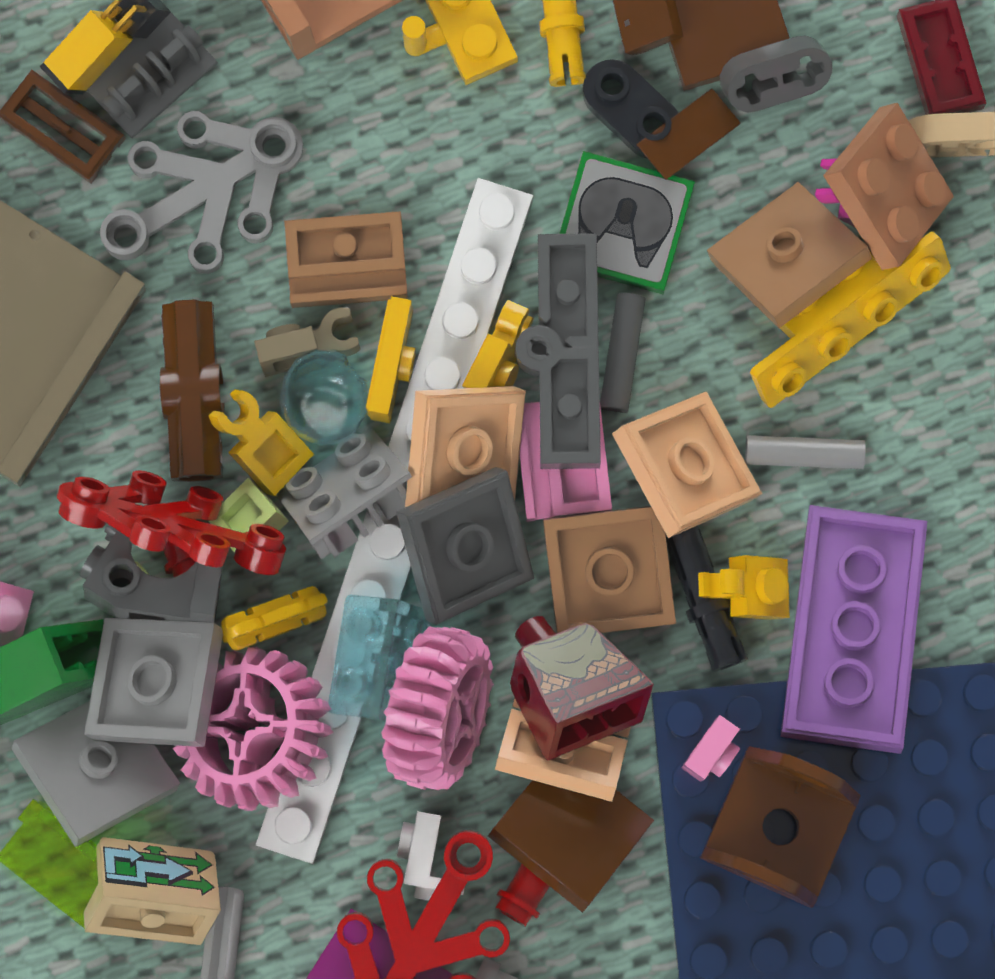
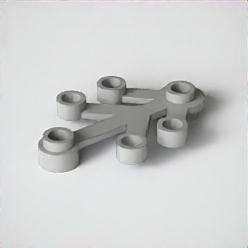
(210, 184)

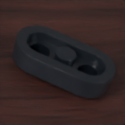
(628, 109)

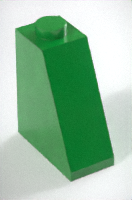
(47, 666)

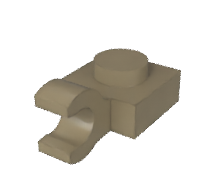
(290, 342)

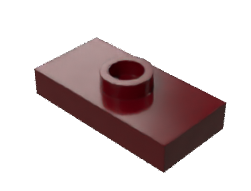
(941, 58)

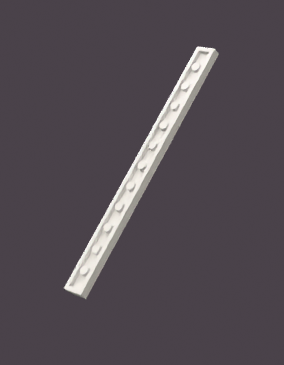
(381, 559)

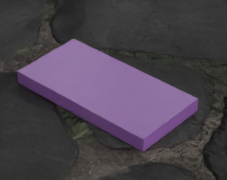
(854, 629)

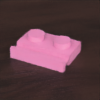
(559, 491)

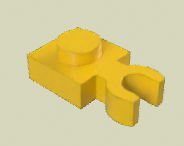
(497, 358)
(267, 446)

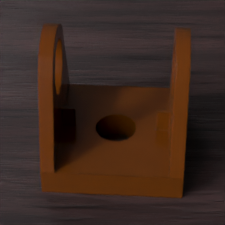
(815, 799)

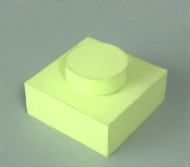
(247, 507)

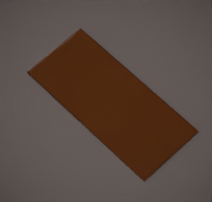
(690, 134)

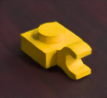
(753, 584)

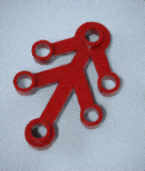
(150, 526)
(416, 948)

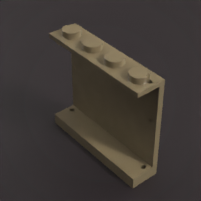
(54, 331)

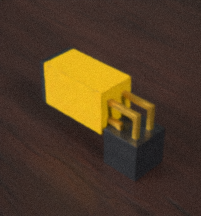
(99, 41)

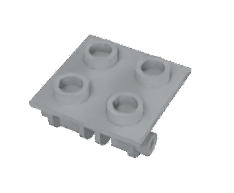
(343, 486)

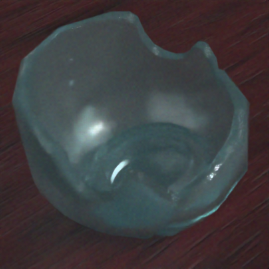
(323, 375)

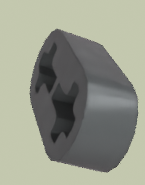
(776, 74)

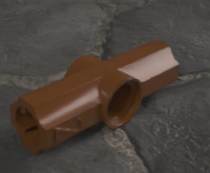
(191, 390)

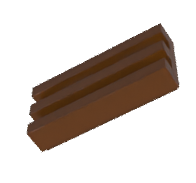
(100, 154)

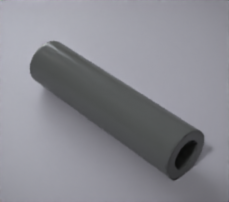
(622, 352)

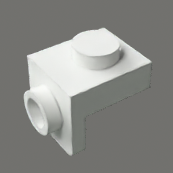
(418, 846)

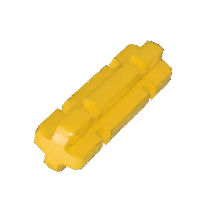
(274, 618)

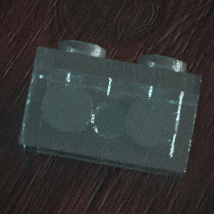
(369, 652)

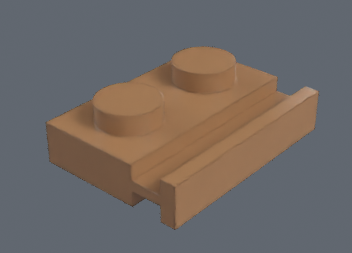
(345, 259)

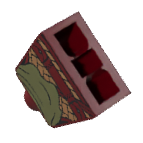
(575, 686)

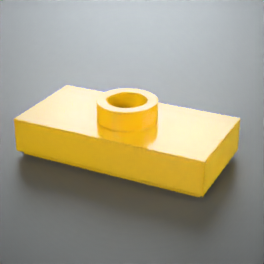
(393, 360)

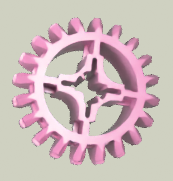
(437, 708)
(255, 775)

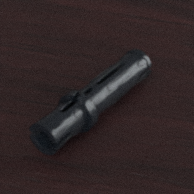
(709, 614)

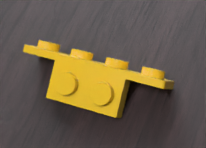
(846, 316)

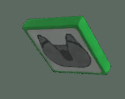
(634, 219)

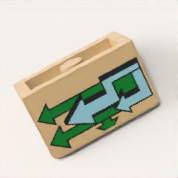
(153, 892)

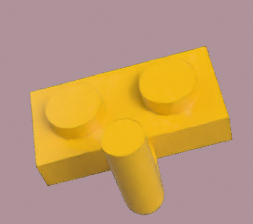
(469, 31)

